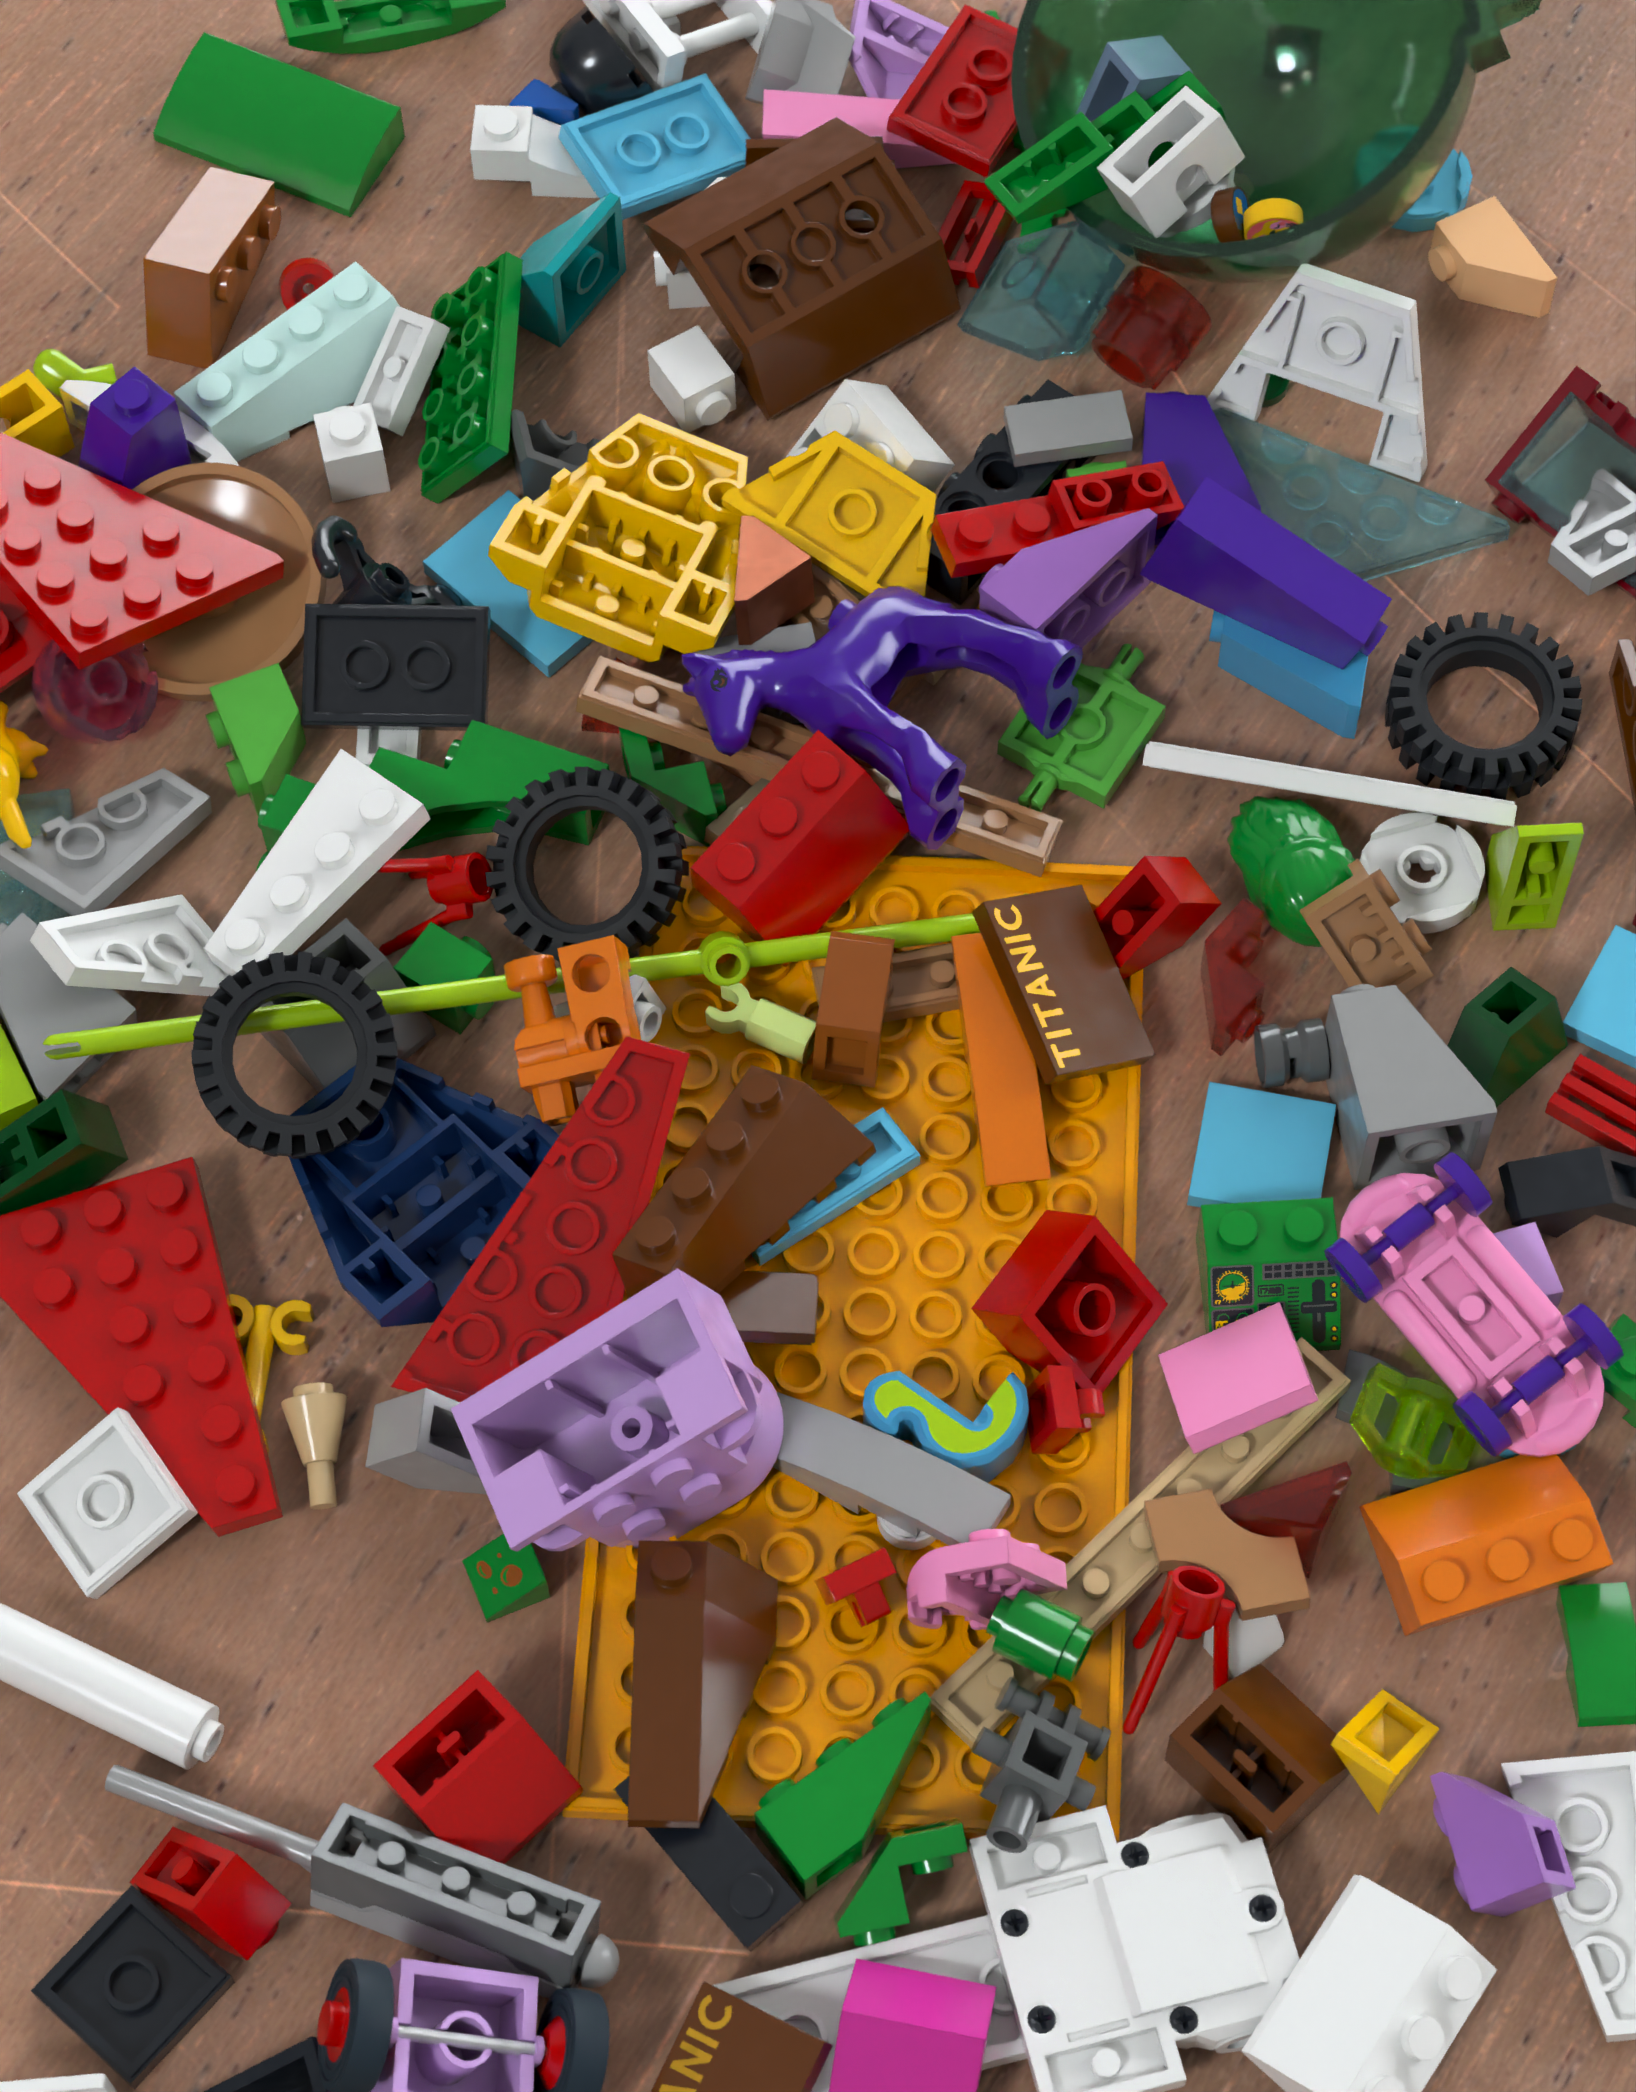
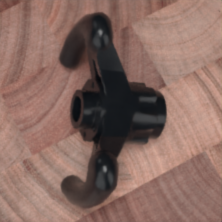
(365, 581)

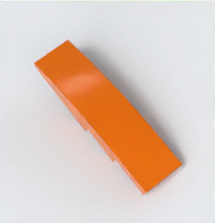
(1000, 1071)

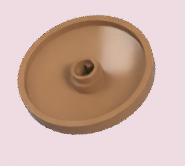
(255, 628)

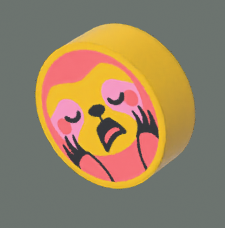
(1271, 217)

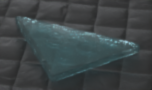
(1350, 509)

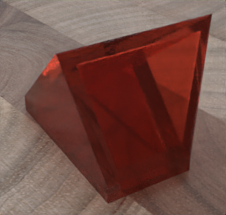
(1297, 1509)

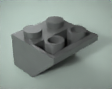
(329, 1050)

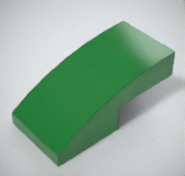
(1601, 1652)

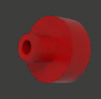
(297, 274)

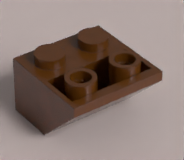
(1257, 1755)

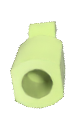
(764, 1024)

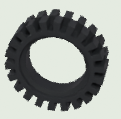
(1481, 646)
(553, 801)
(285, 977)

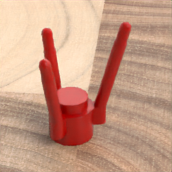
(450, 881)
(1190, 1606)

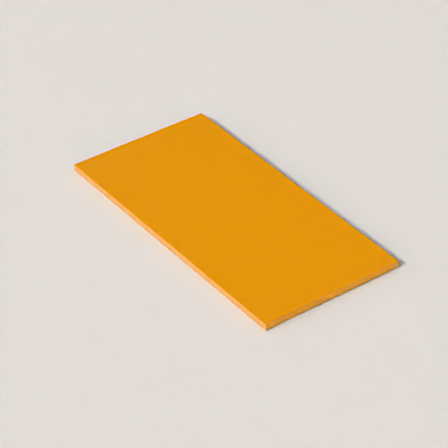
(889, 1300)

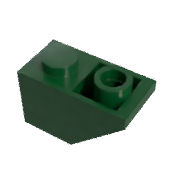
(1508, 1034)

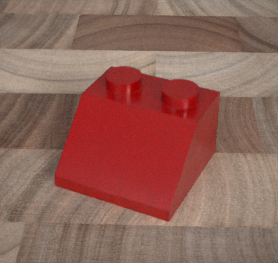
(1070, 1300)

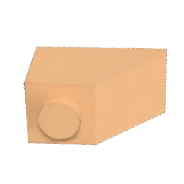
(1491, 261)

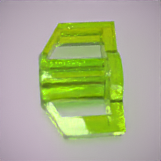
(1413, 1427)

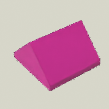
(910, 2031)

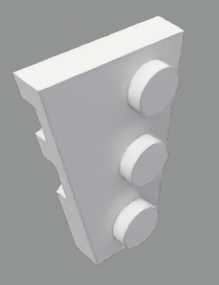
(133, 948)

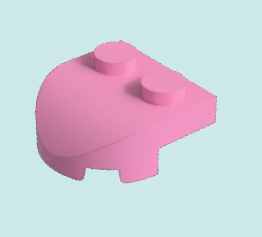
(975, 1576)

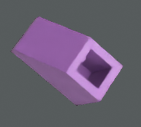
(1501, 1848)

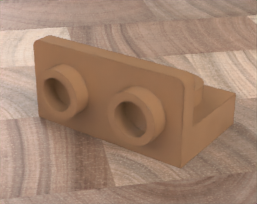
(1366, 936)

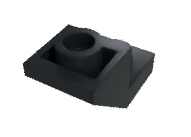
(1569, 1188)

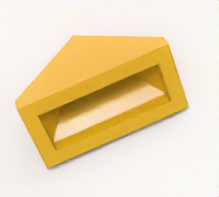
(1383, 1746)

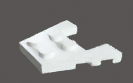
(1344, 343)

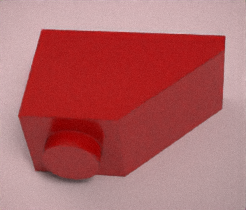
(1154, 911)
(212, 1892)

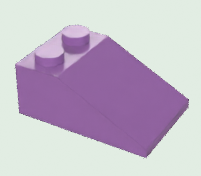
(1073, 581)

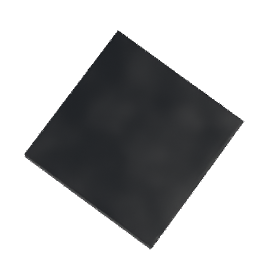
(133, 1986)

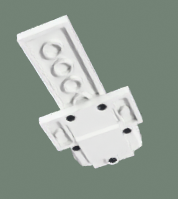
(1094, 1953)

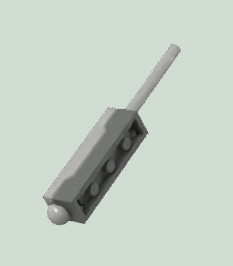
(417, 1889)

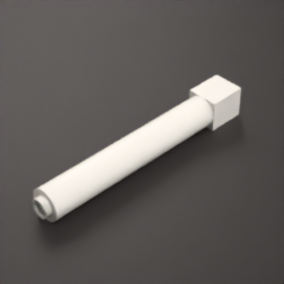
(106, 1691)

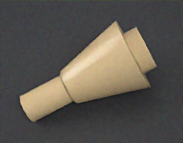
(316, 1425)

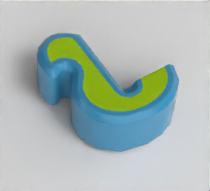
(980, 1447)

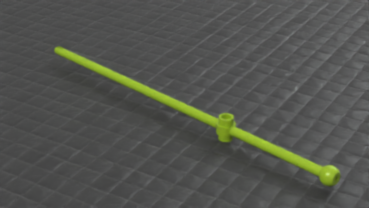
(495, 987)

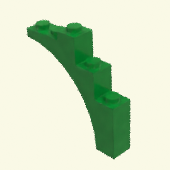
(462, 797)

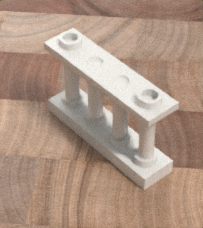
(658, 51)

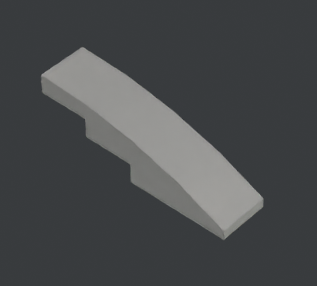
(884, 1475)

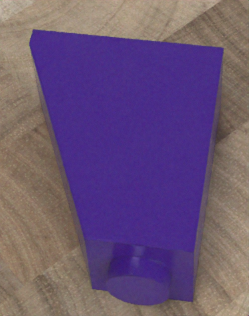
(133, 432)
(1192, 445)

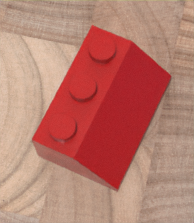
(800, 845)

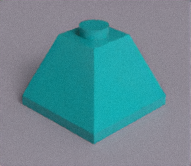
(572, 270)

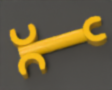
(258, 1332)

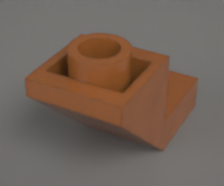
(852, 1009)

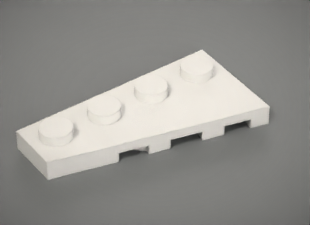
(1596, 1820)

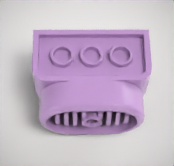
(626, 1425)

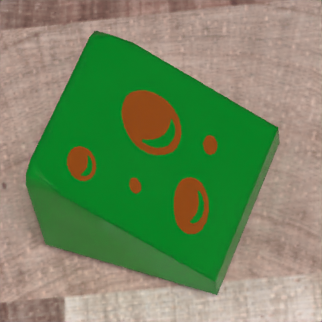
(505, 1578)

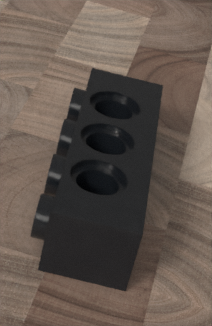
(974, 489)

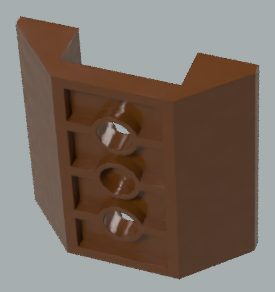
(837, 290)

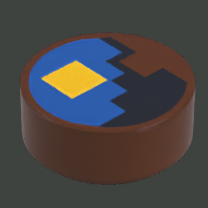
(1227, 213)

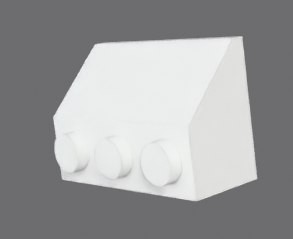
(1370, 1999)

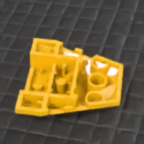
(632, 542)

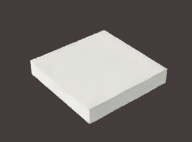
(107, 1503)

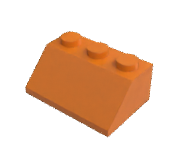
(1484, 1539)

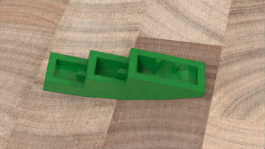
(1065, 162)

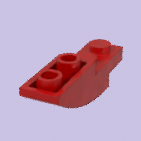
(993, 534)

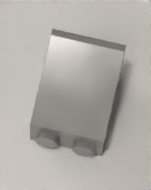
(1399, 1089)

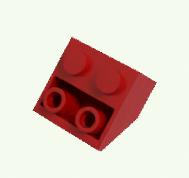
(478, 1773)

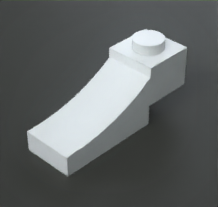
(520, 146)

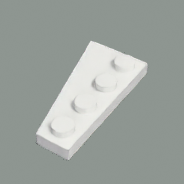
(321, 859)

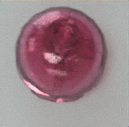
(98, 701)

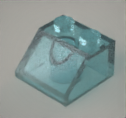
(1044, 292)

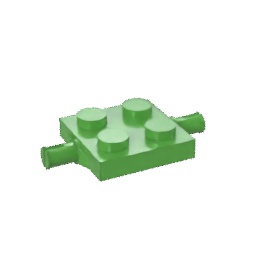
(1097, 742)

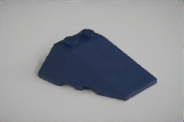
(417, 1191)

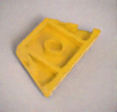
(846, 514)

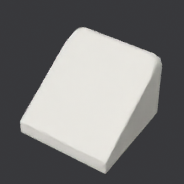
(1249, 1642)

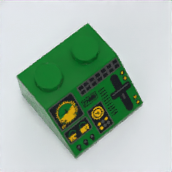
(1267, 1256)

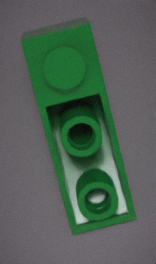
(833, 1813)

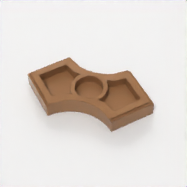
(1257, 1570)

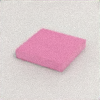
(1237, 1378)

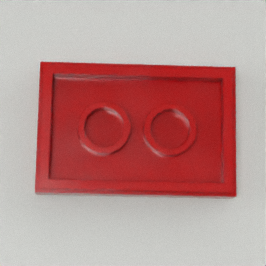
(963, 94)

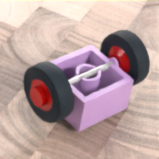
(456, 2031)

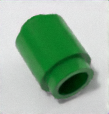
(1040, 1635)

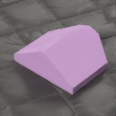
(890, 46)

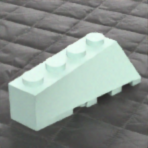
(293, 366)

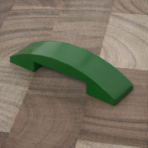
(377, 24)

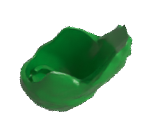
(1287, 860)

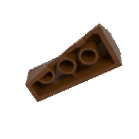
(741, 1183)

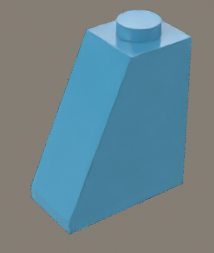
(1292, 676)

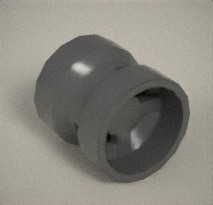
(1291, 1053)

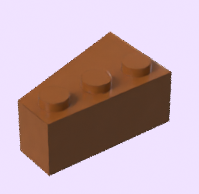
(206, 265)

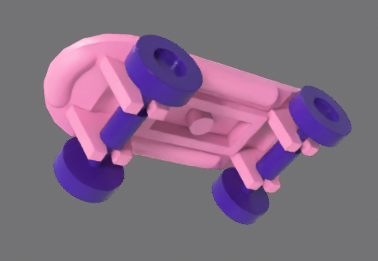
(1473, 1313)

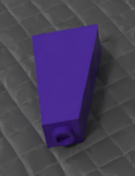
(1266, 578)

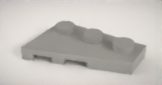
(105, 850)

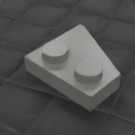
(1599, 537)

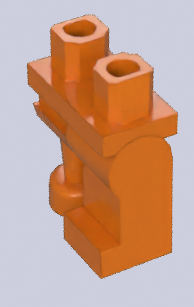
(573, 1048)

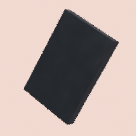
(395, 666)

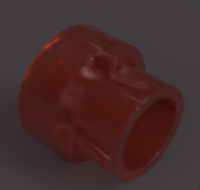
(1149, 327)

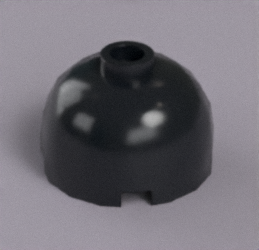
(593, 66)

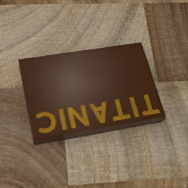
(1063, 983)
(739, 2049)

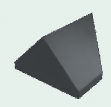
(542, 454)

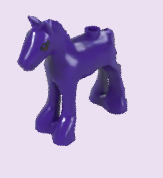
(853, 673)

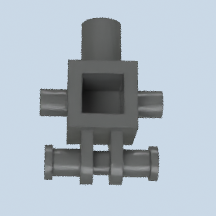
(1035, 1764)

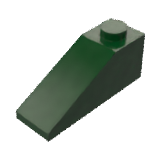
(57, 1150)

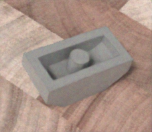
(801, 50)

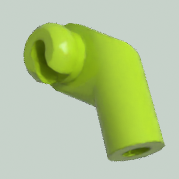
(54, 368)

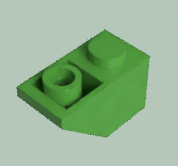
(260, 727)

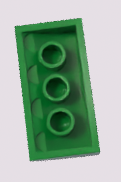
(279, 124)

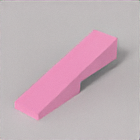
(797, 113)

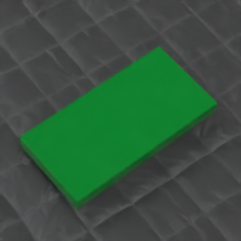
(472, 379)

